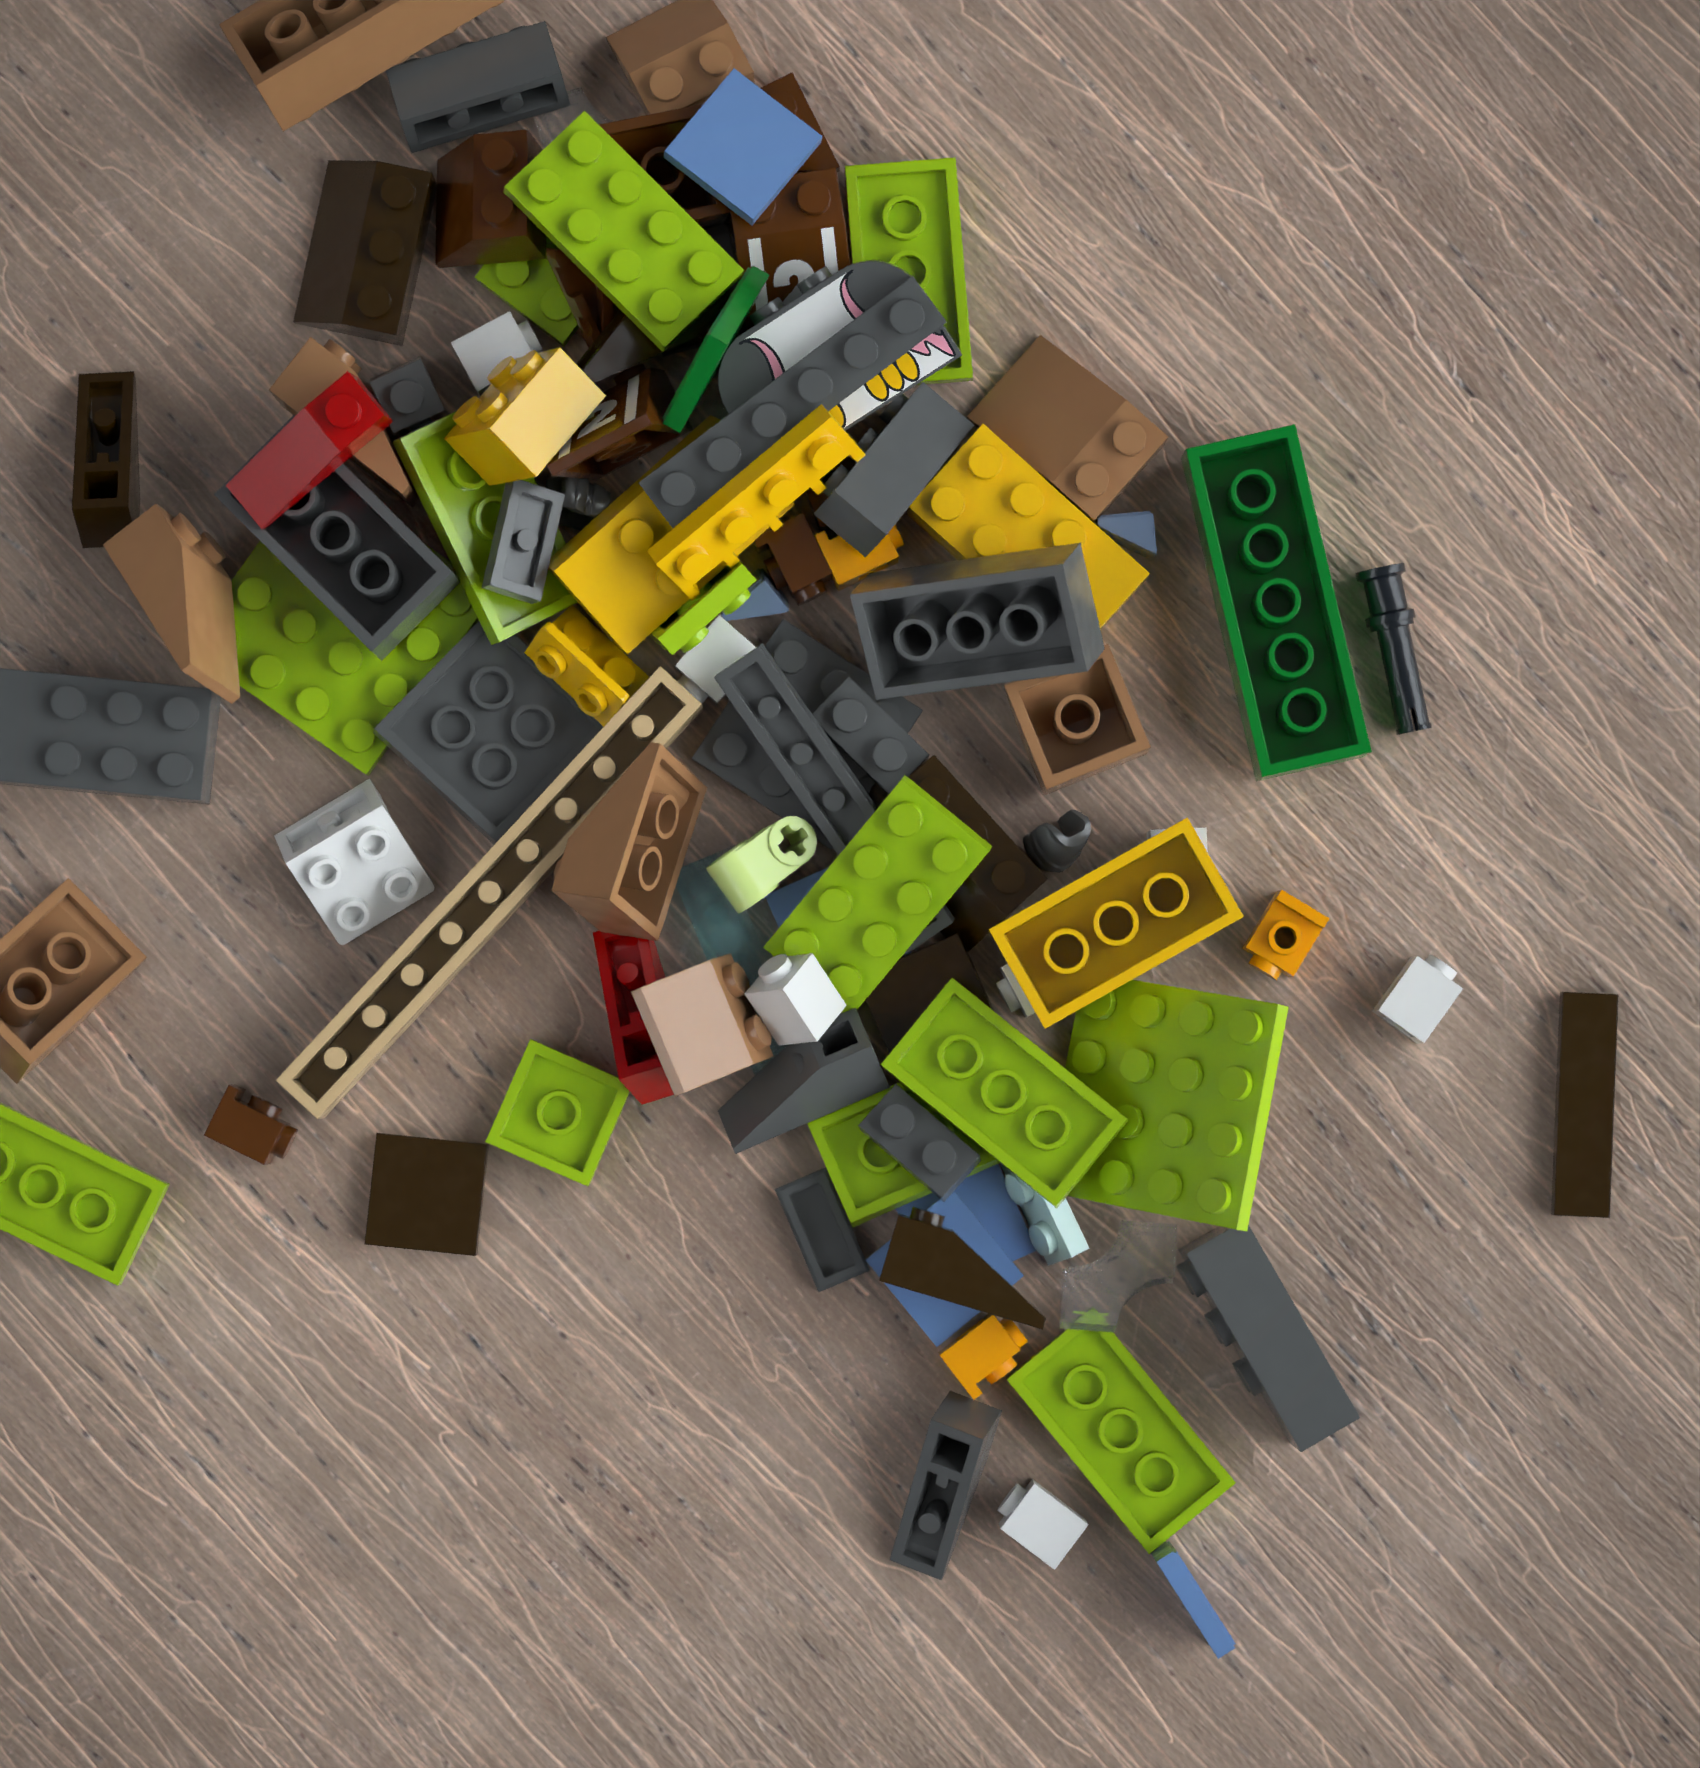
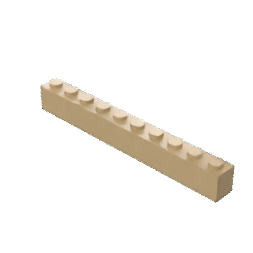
(482, 899)

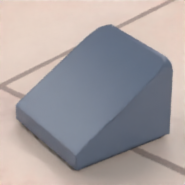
(1131, 531)
(763, 600)

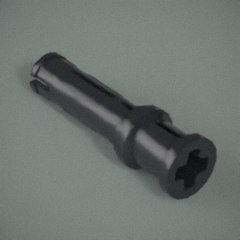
(1391, 621)

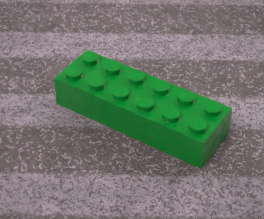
(1275, 602)

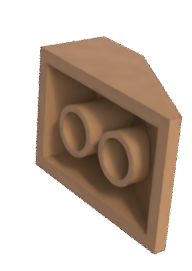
(308, 376)
(1069, 427)
(183, 594)
(632, 847)
(56, 974)

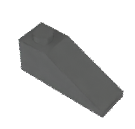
(944, 1483)

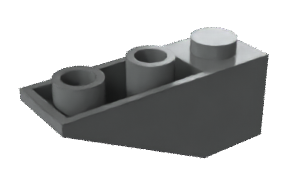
(805, 1084)

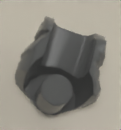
(581, 502)
(1058, 851)

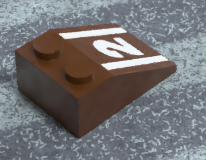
(793, 236)
(620, 427)

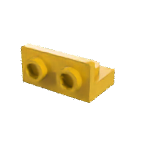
(586, 665)

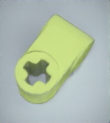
(758, 864)

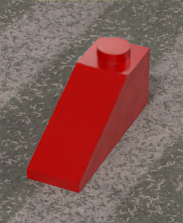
(309, 449)
(623, 967)

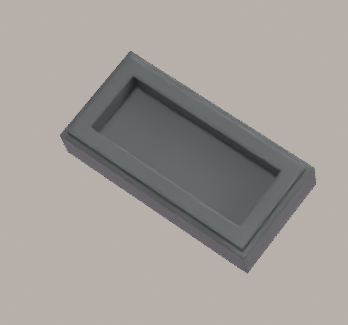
(822, 1229)

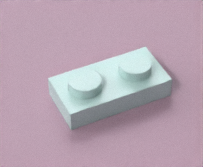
(1051, 1229)

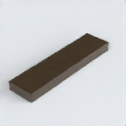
(1584, 1104)

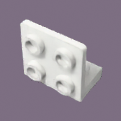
(353, 863)

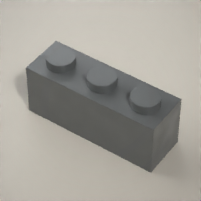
(477, 87)
(897, 466)

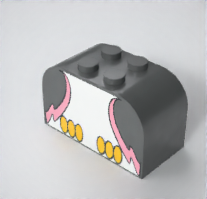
(826, 306)

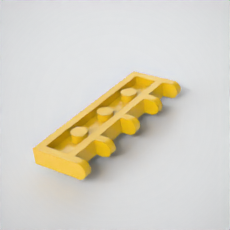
(753, 500)

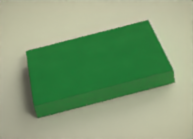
(714, 346)

